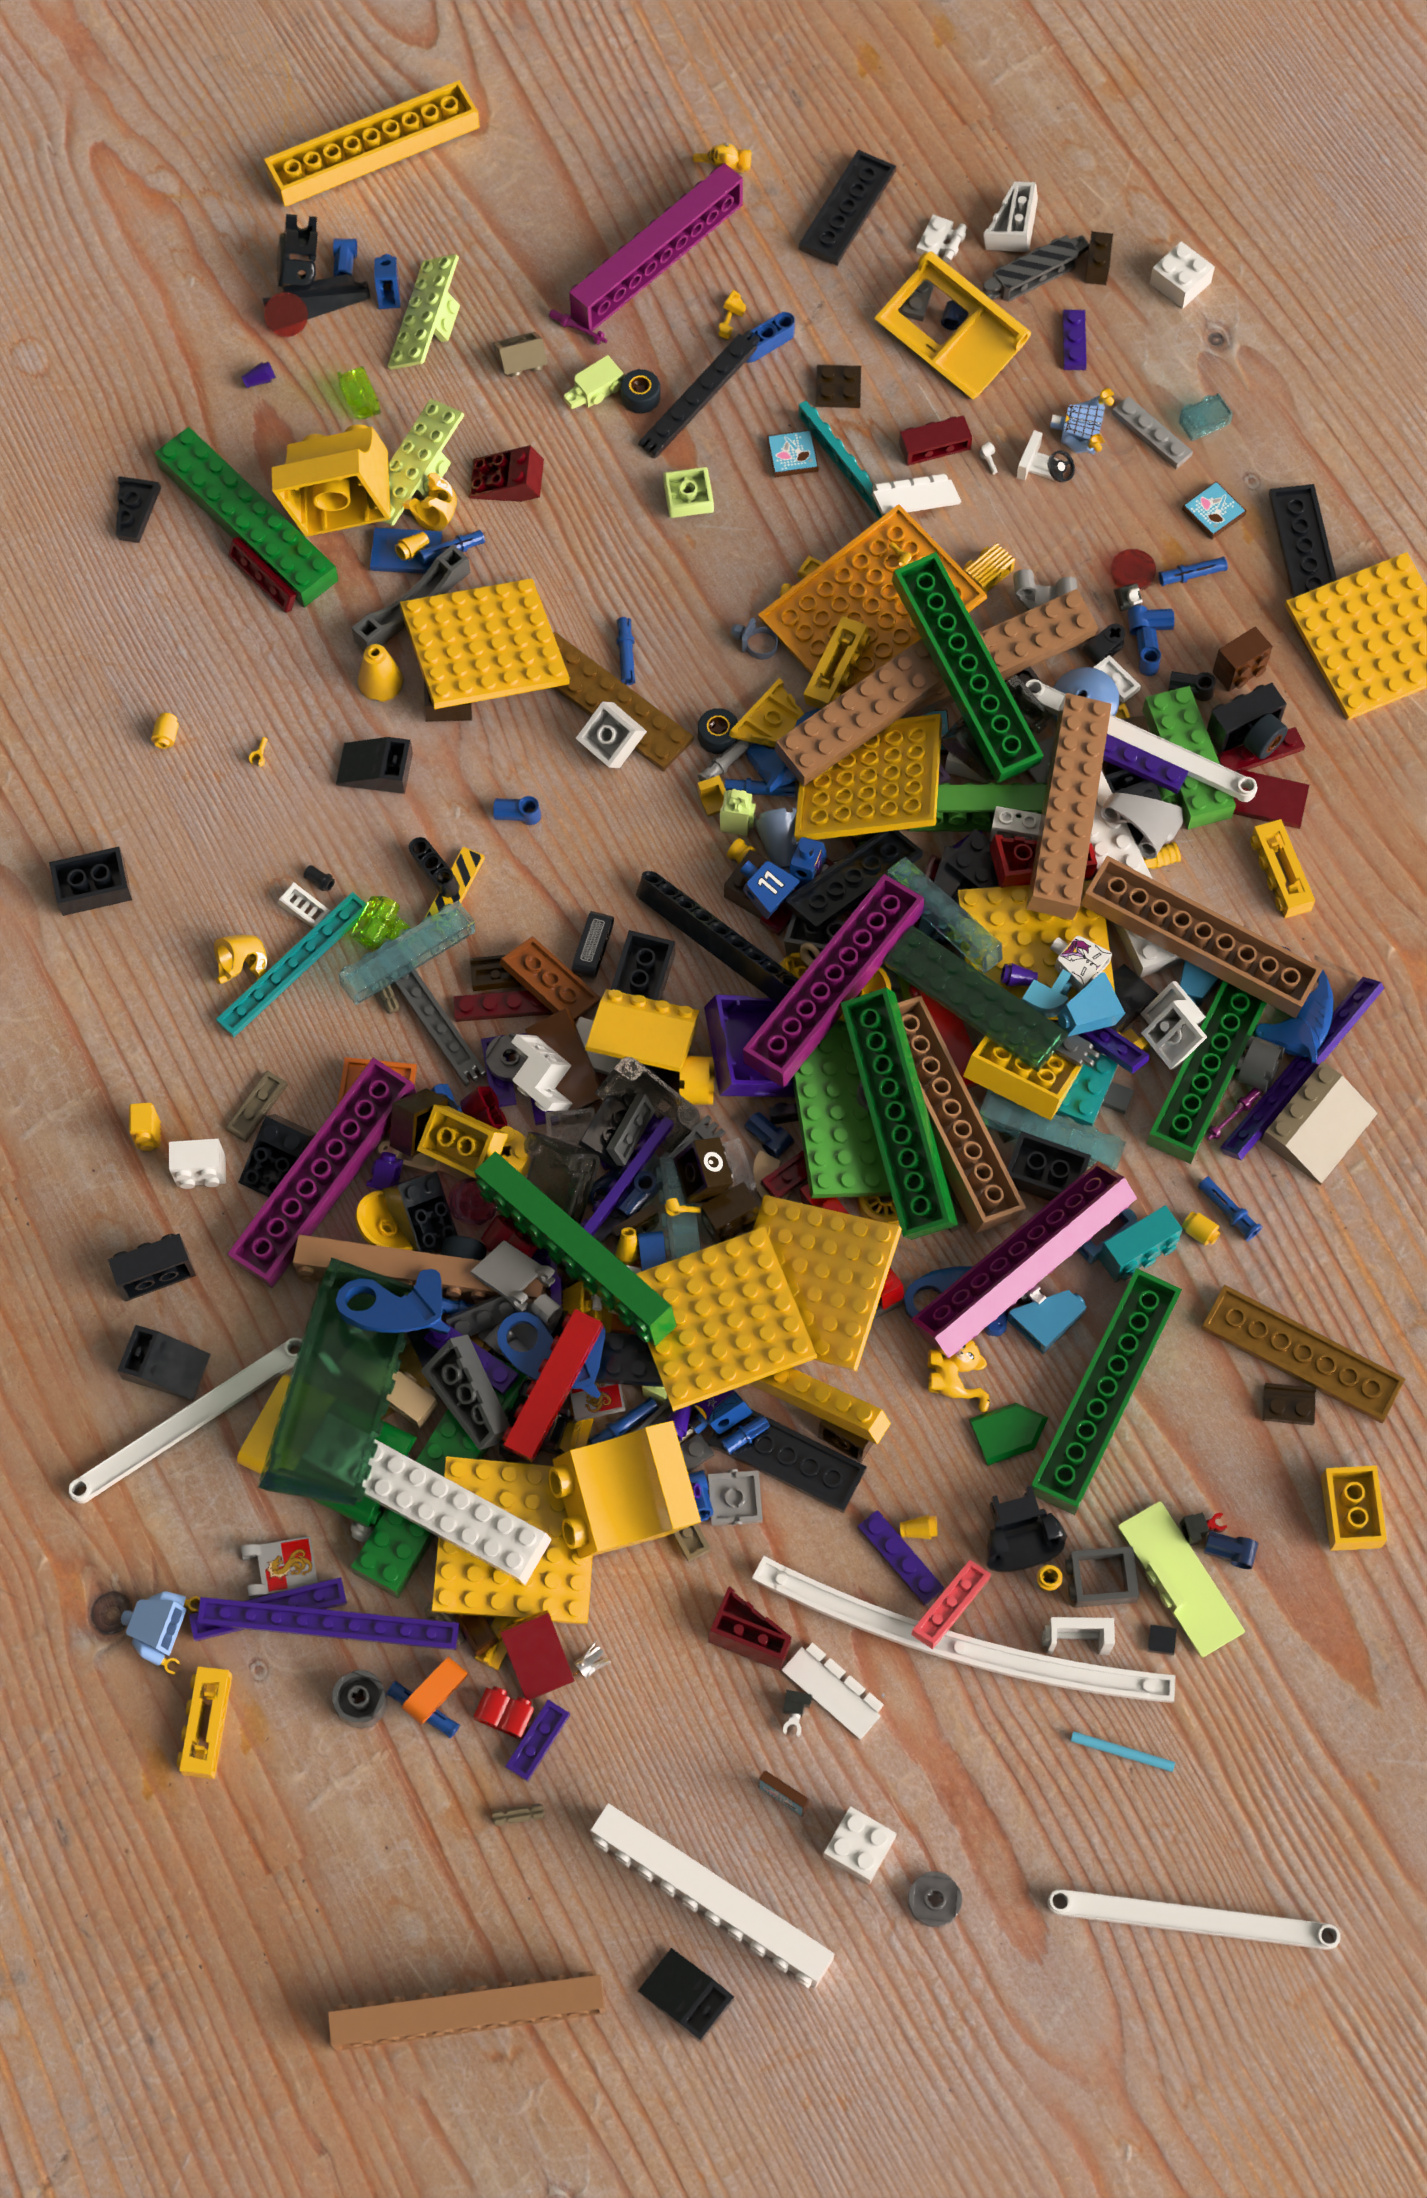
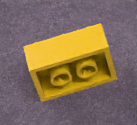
(459, 1139)
(1353, 1508)

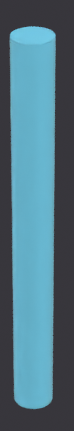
(1122, 1751)

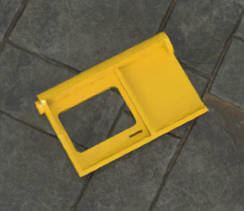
(978, 345)

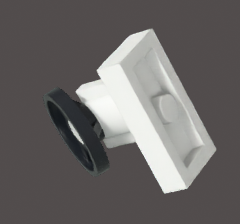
(1042, 464)

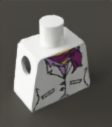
(1081, 959)

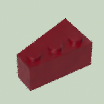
(748, 1632)

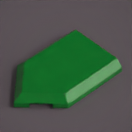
(1007, 1432)

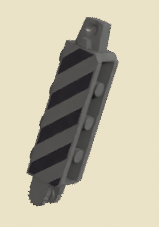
(1035, 268)

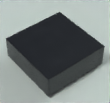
(1162, 1640)

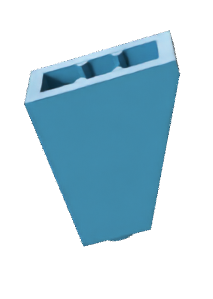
(1197, 982)
(1091, 1008)
(1049, 1320)

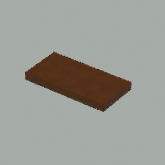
(563, 1037)

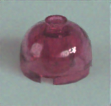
(467, 1203)

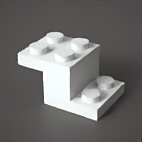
(1173, 1025)
(541, 1073)

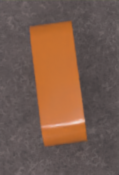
(434, 1690)

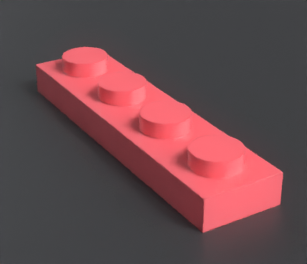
(951, 1604)

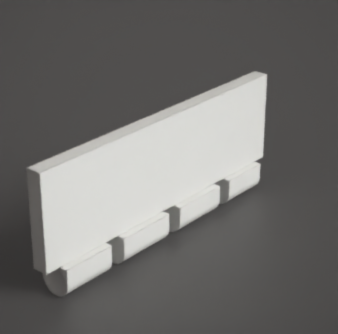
(916, 494)
(827, 1689)

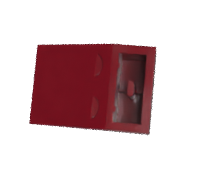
(507, 475)

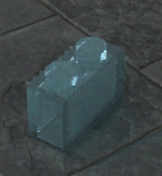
(1205, 416)

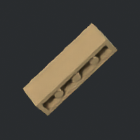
(411, 1400)

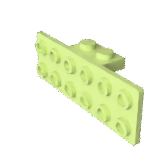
(428, 313)
(421, 455)
(1181, 1579)

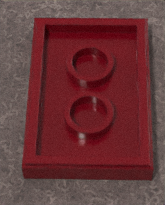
(1274, 800)
(536, 1655)

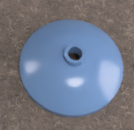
(1093, 683)

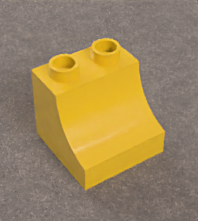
(335, 481)
(624, 1491)

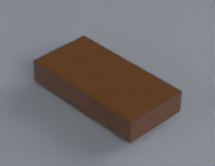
(477, 1632)

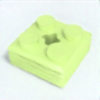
(693, 481)

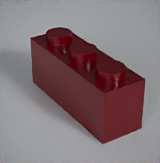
(935, 440)

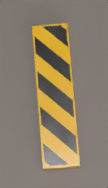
(464, 870)

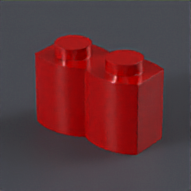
(504, 1713)

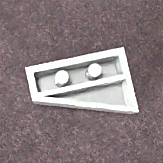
(1014, 221)

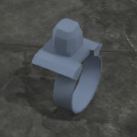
(740, 632)

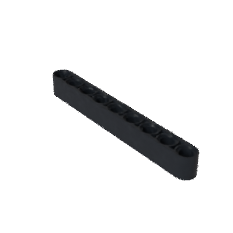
(715, 936)

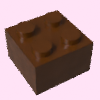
(1242, 659)

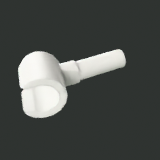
(985, 453)

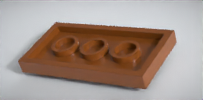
(549, 979)

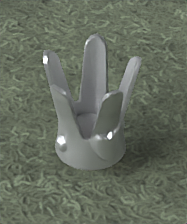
(585, 1663)

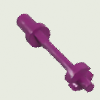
(565, 320)
(1244, 1103)

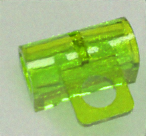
(359, 393)
(378, 922)

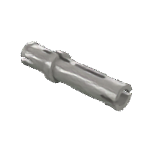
(720, 764)

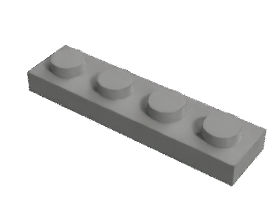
(1152, 432)

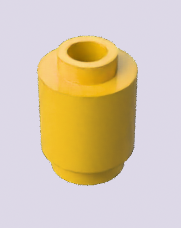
(165, 730)
(1201, 1228)

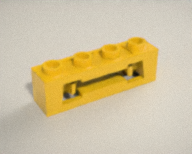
(854, 638)
(1267, 840)
(210, 1679)

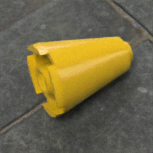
(379, 674)

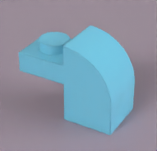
(1049, 1000)

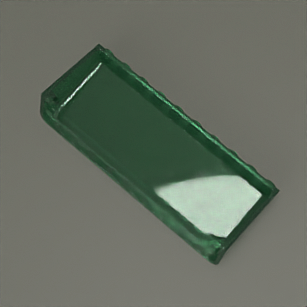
(334, 1397)

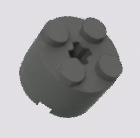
(1259, 1064)
(354, 1686)

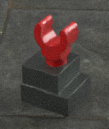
(1196, 1527)

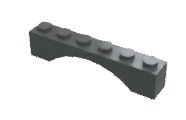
(443, 574)

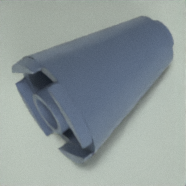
(777, 834)

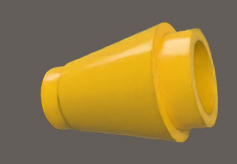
(409, 546)
(628, 1248)
(921, 1527)
(1051, 1573)

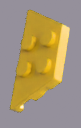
(769, 717)

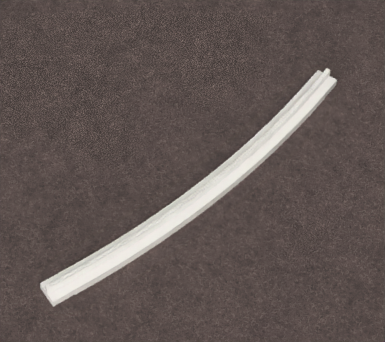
(964, 1648)

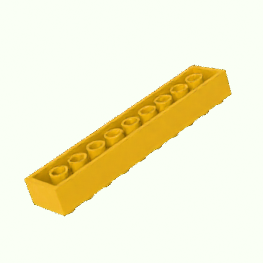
(371, 143)

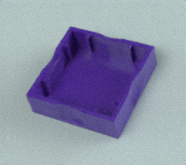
(731, 1025)

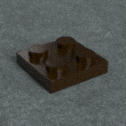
(838, 386)

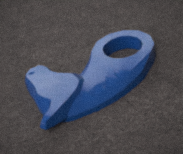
(770, 765)
(1307, 1031)
(941, 1280)
(394, 1314)
(530, 1361)

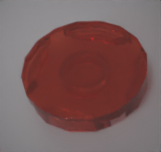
(285, 314)
(1133, 567)

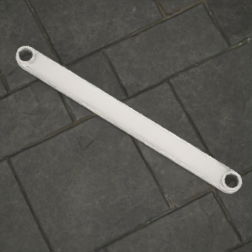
(1198, 766)
(185, 1422)
(1193, 1919)

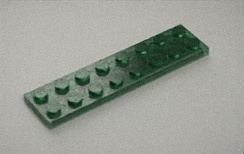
(975, 998)

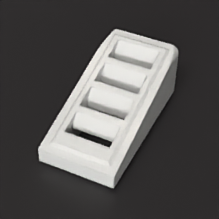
(292, 908)

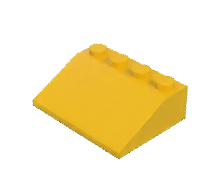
(643, 1029)
(1013, 1079)

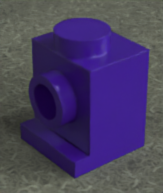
(385, 1171)

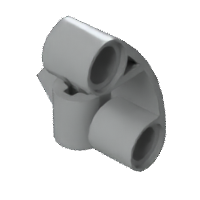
(1035, 595)
(1154, 818)
(524, 1336)

